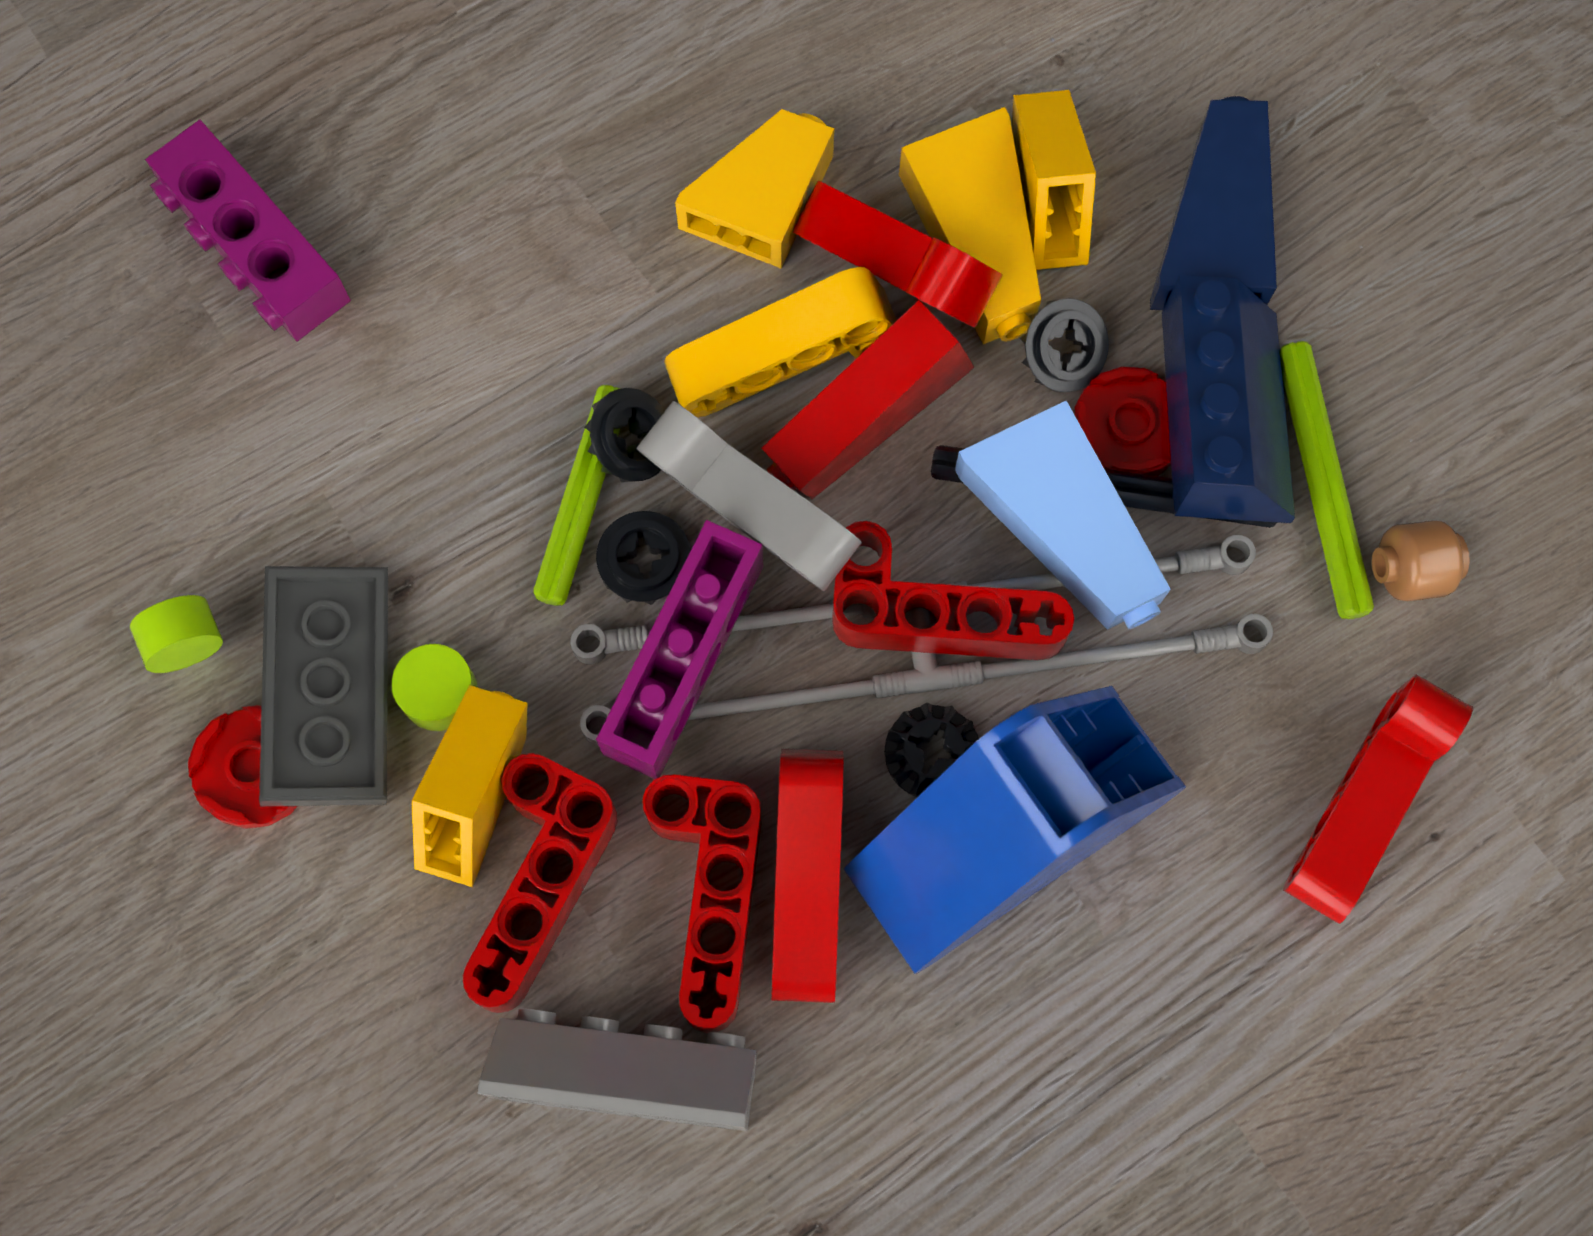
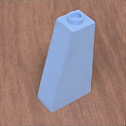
(1066, 511)

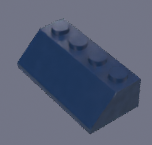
(1225, 403)

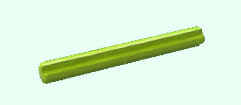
(1325, 481)

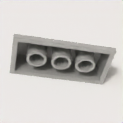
(621, 1072)

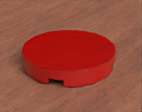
(1127, 420)
(227, 770)

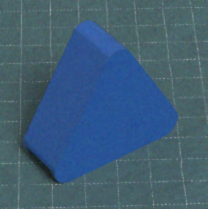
(1010, 820)

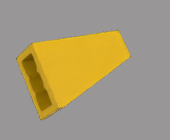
(973, 199)

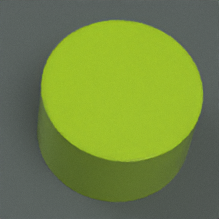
(176, 633)
(431, 685)

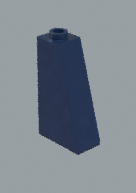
(1225, 204)

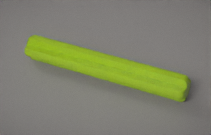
(572, 520)

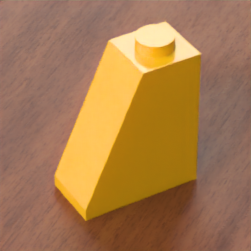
(1054, 177)
(759, 188)
(463, 785)

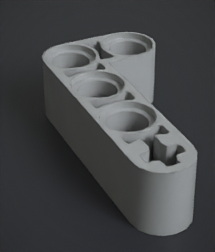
(749, 496)

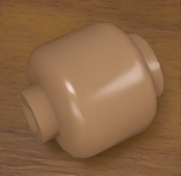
(1420, 560)

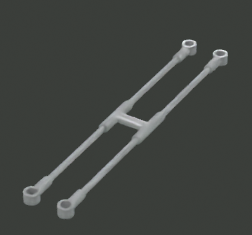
(926, 672)

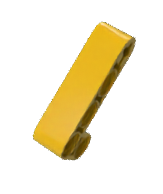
(780, 341)

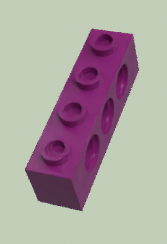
(200, 164)
(681, 650)

